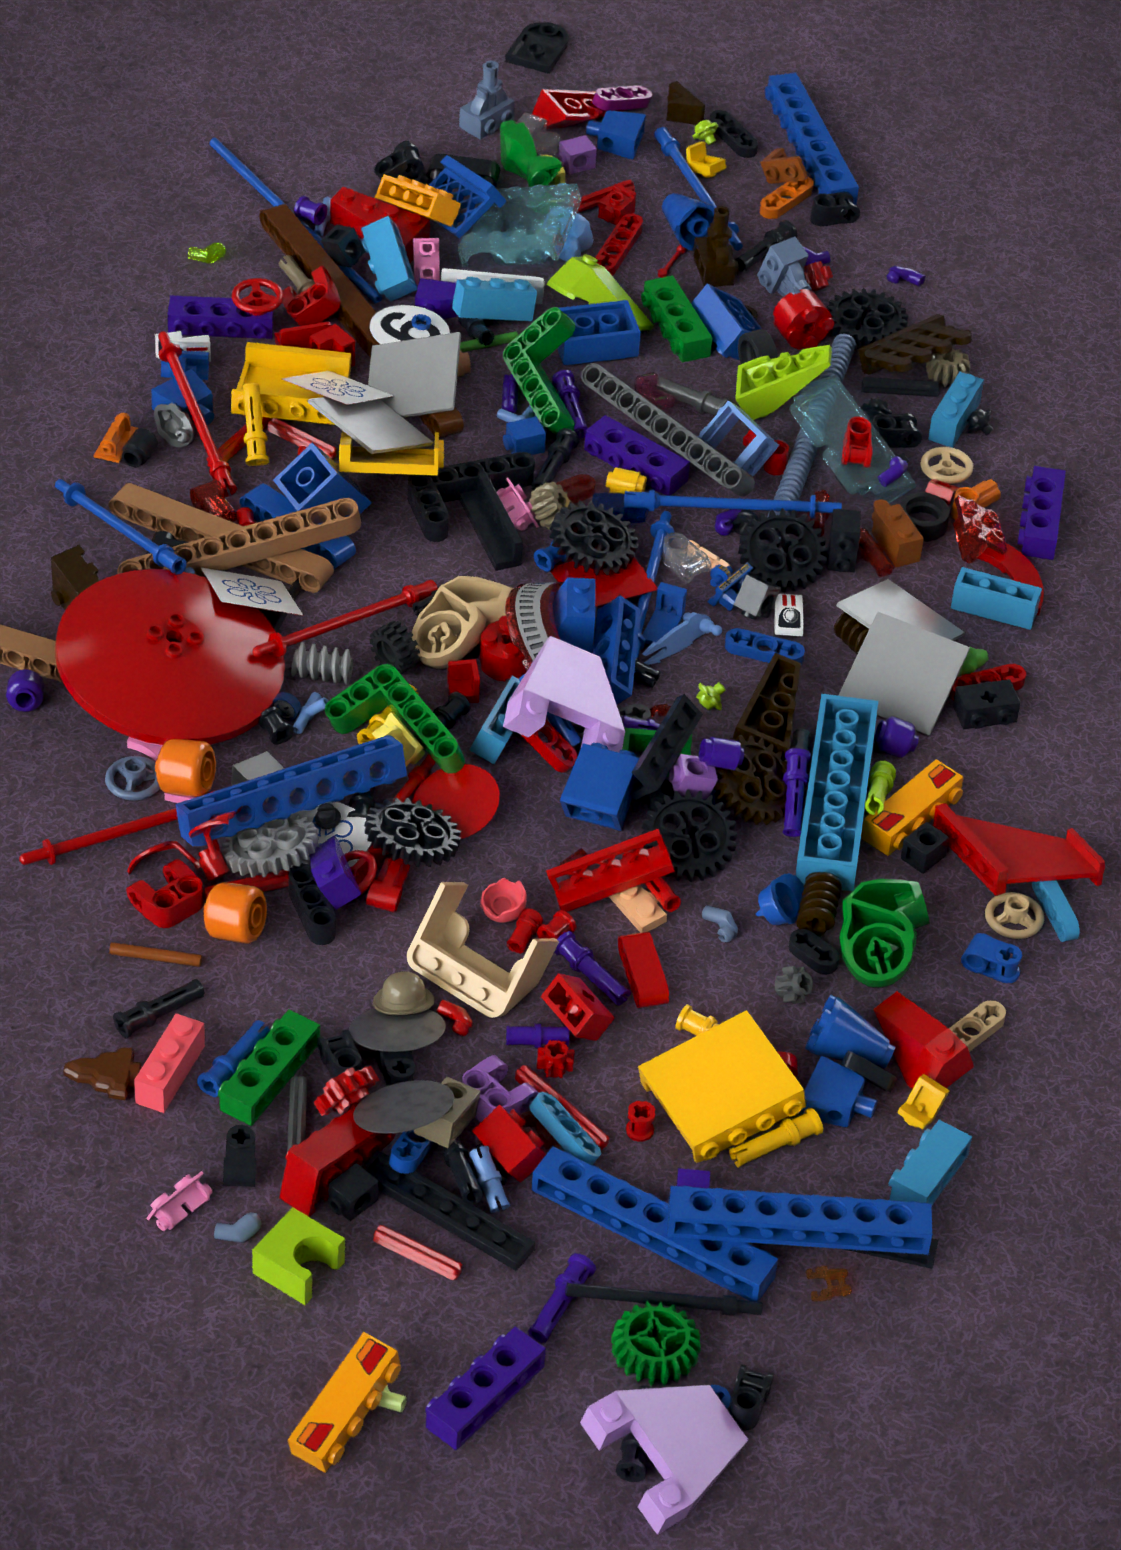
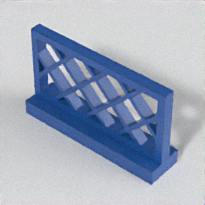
(469, 184)

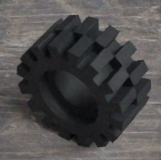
(395, 646)

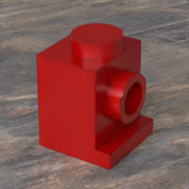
(616, 204)

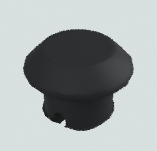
(327, 816)

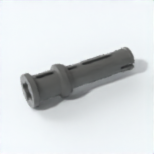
(703, 401)

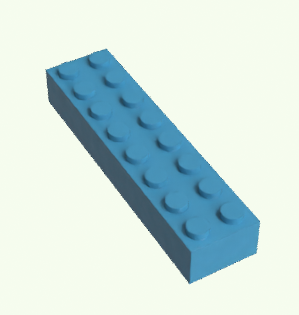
(837, 788)

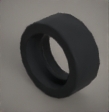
(756, 344)
(931, 505)

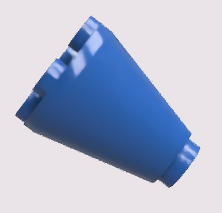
(845, 1030)

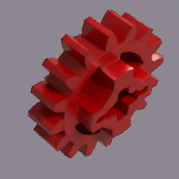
(346, 1090)

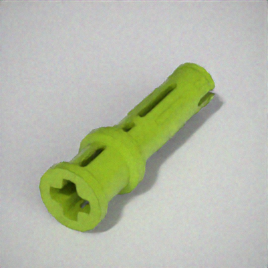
(879, 784)

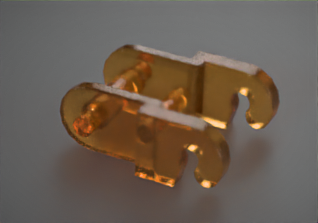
(828, 1275)

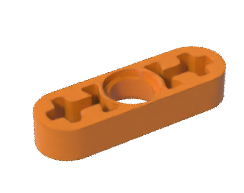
(768, 203)

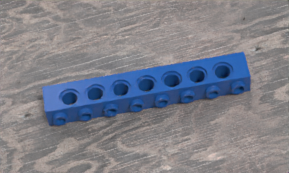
(809, 135)
(277, 786)
(799, 1220)
(645, 1222)

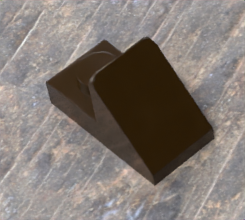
(683, 105)

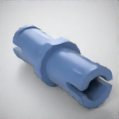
(489, 1179)

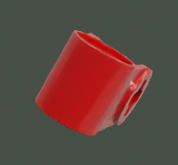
(857, 442)

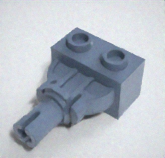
(489, 106)
(784, 268)

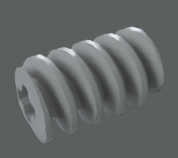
(322, 663)

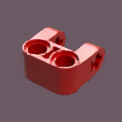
(315, 302)
(172, 902)

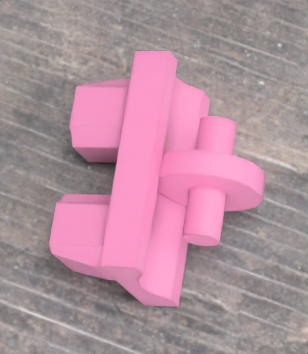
(426, 259)

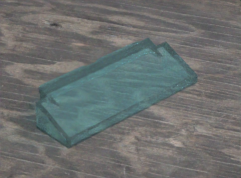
(824, 415)

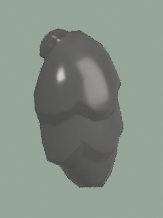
(174, 425)

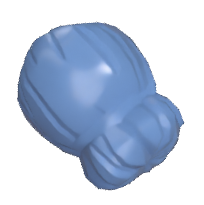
(578, 239)

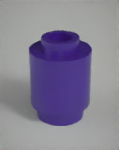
(721, 753)

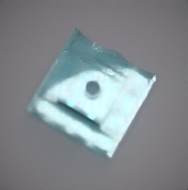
(536, 225)

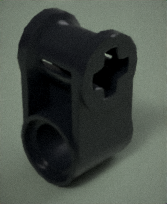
(398, 164)
(831, 209)
(895, 430)
(339, 1053)
(396, 1066)
(240, 1159)
(749, 1396)

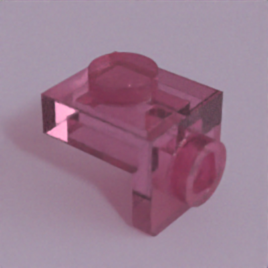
(646, 386)

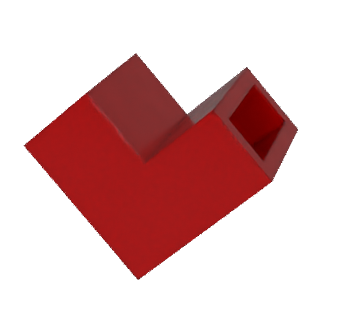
(333, 339)

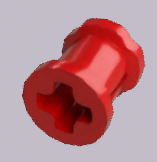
(557, 926)
(641, 1117)

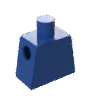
(618, 132)
(170, 393)
(837, 1094)

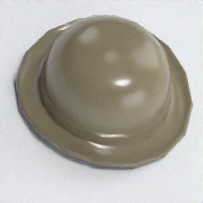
(403, 995)

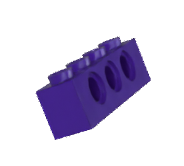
(216, 318)
(634, 452)
(1042, 512)
(523, 1361)

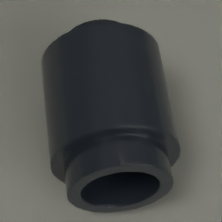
(139, 447)

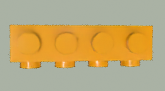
(418, 199)

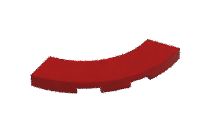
(1016, 566)

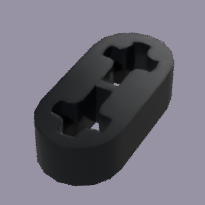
(814, 951)
(869, 1071)

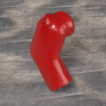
(458, 1014)

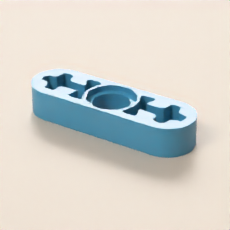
(1057, 909)
(564, 1128)

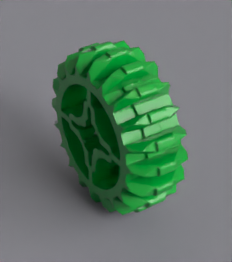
(659, 1334)

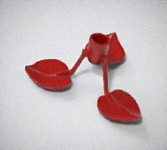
(210, 859)

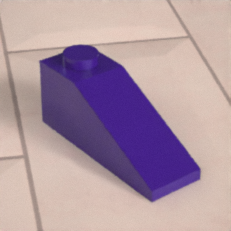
(436, 297)
(333, 873)

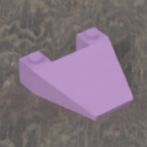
(570, 686)
(682, 1433)

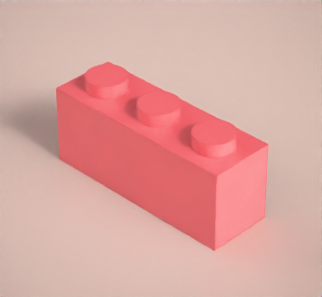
(169, 1063)

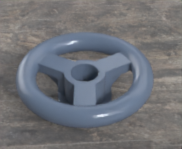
(135, 772)

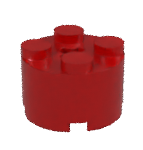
(802, 319)
(498, 654)

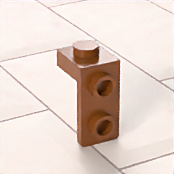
(781, 169)

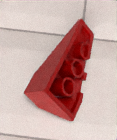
(566, 107)
(922, 1043)

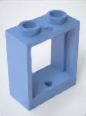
(756, 452)

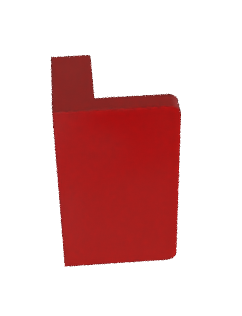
(299, 335)

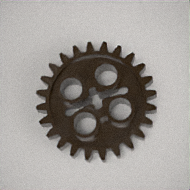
(755, 785)

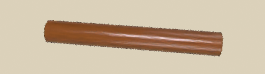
(155, 954)

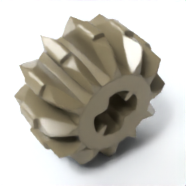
(946, 366)
(547, 501)

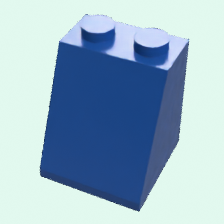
(316, 480)
(576, 612)
(600, 786)

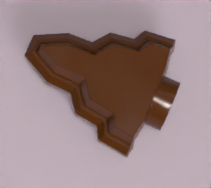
(107, 1072)

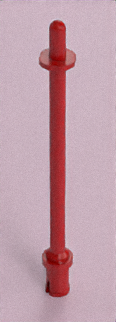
(219, 470)
(409, 595)
(51, 851)

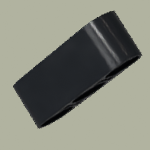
(484, 168)
(311, 905)

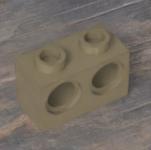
(461, 1113)

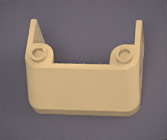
(444, 959)

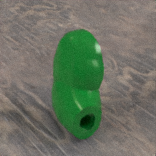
(881, 929)

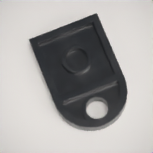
(537, 48)

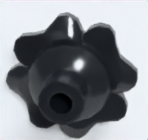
(875, 407)
(979, 421)

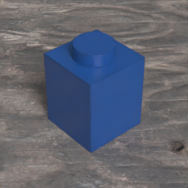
(525, 436)

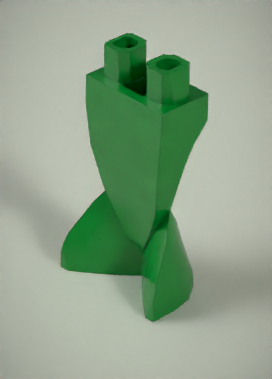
(520, 155)

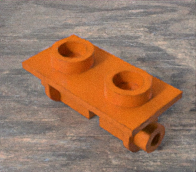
(115, 439)

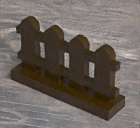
(912, 345)

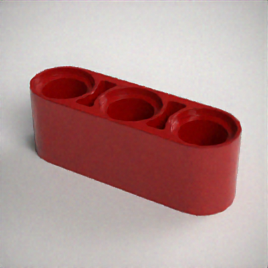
(643, 969)

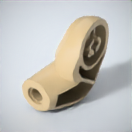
(456, 618)

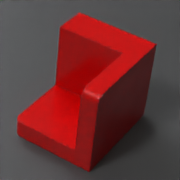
(464, 678)

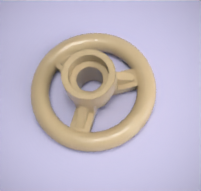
(947, 470)
(1014, 912)

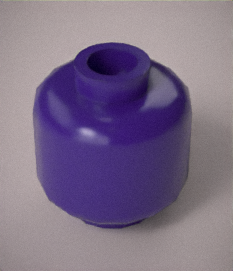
(25, 690)
(896, 737)

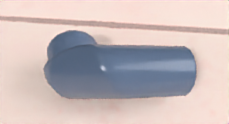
(727, 925)
(239, 1231)

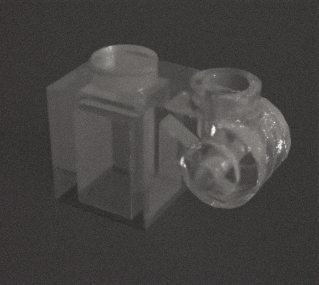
(545, 142)

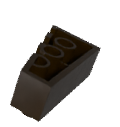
(71, 575)
(772, 706)

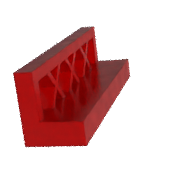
(612, 874)

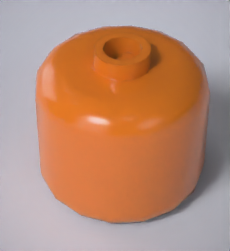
(185, 767)
(235, 912)

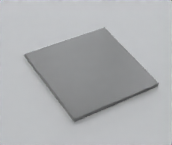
(417, 373)
(372, 425)
(897, 603)
(905, 671)

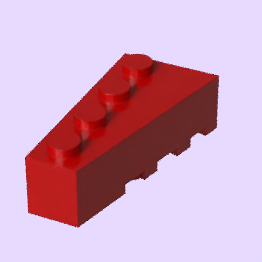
(359, 210)
(324, 1157)

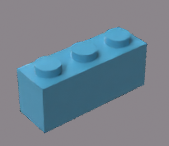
(388, 259)
(494, 299)
(955, 409)
(996, 598)
(493, 735)
(930, 1165)

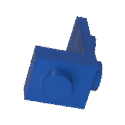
(667, 613)

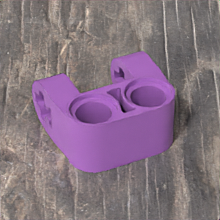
(486, 1078)

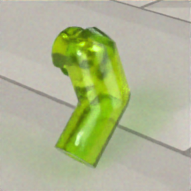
(208, 254)

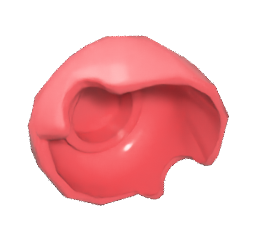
(504, 900)

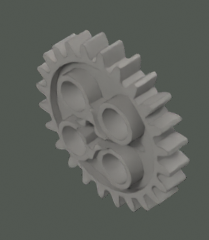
(271, 846)

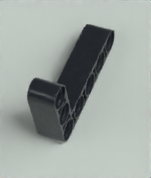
(429, 492)

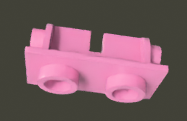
(514, 498)
(169, 1208)

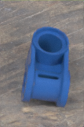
(990, 956)

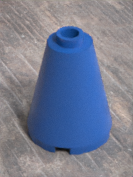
(687, 218)

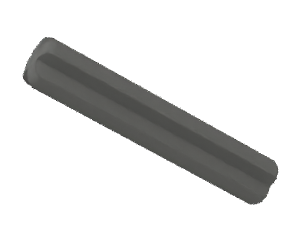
(297, 1110)

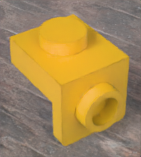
(701, 162)
(923, 1102)

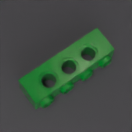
(677, 319)
(269, 1067)

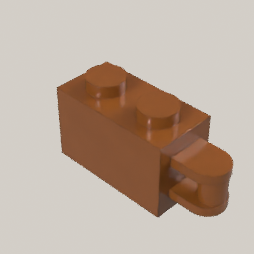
(896, 533)

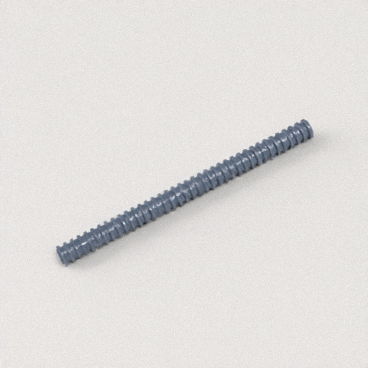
(804, 451)

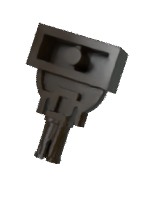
(713, 253)

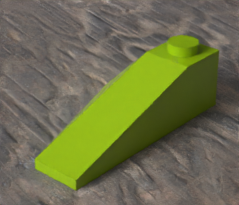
(592, 282)
(769, 383)

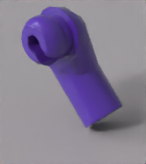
(907, 274)

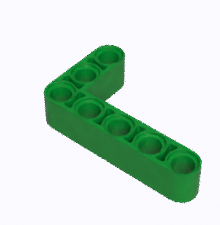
(524, 359)
(385, 688)

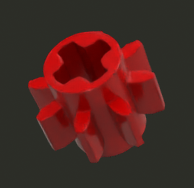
(817, 275)
(555, 1059)

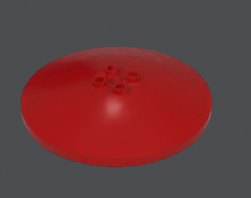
(157, 690)

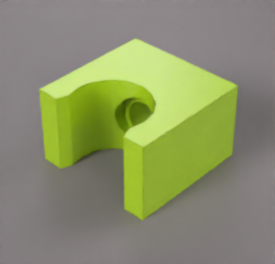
(289, 1245)

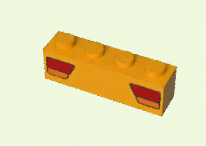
(912, 807)
(345, 1402)

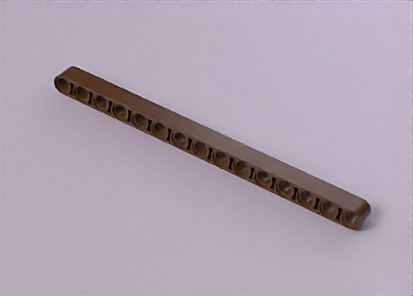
(354, 310)

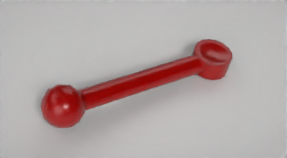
(663, 272)

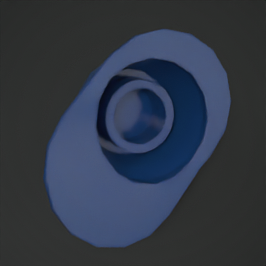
(781, 900)

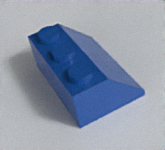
(724, 319)
(600, 333)

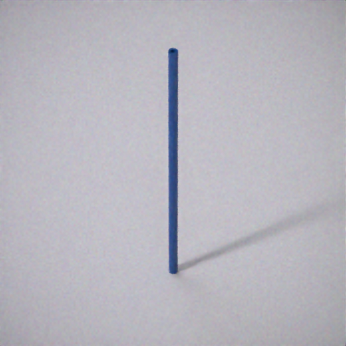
(273, 199)

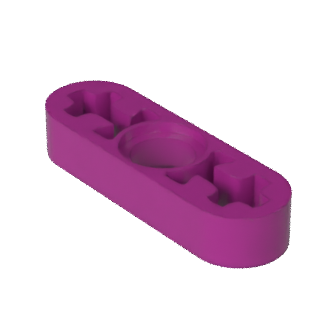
(622, 98)

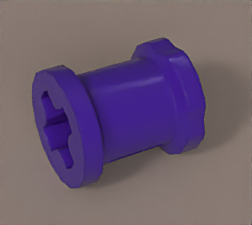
(307, 209)

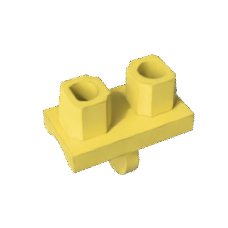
(412, 748)

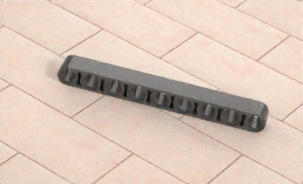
(657, 421)

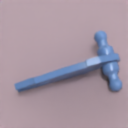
(682, 636)

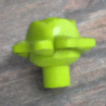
(704, 131)
(710, 696)

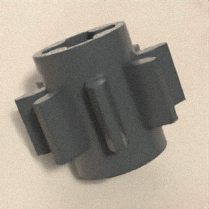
(793, 984)

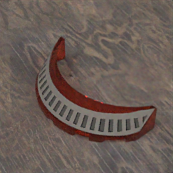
(531, 617)

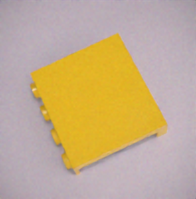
(278, 398)
(407, 461)
(723, 1086)

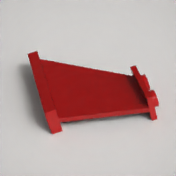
(1016, 855)

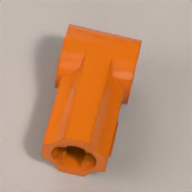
(982, 493)

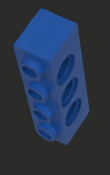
(617, 644)

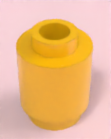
(625, 480)

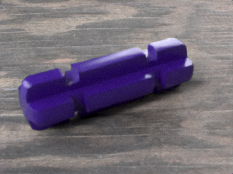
(510, 394)

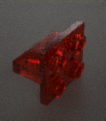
(977, 530)

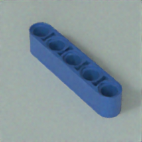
(269, 503)

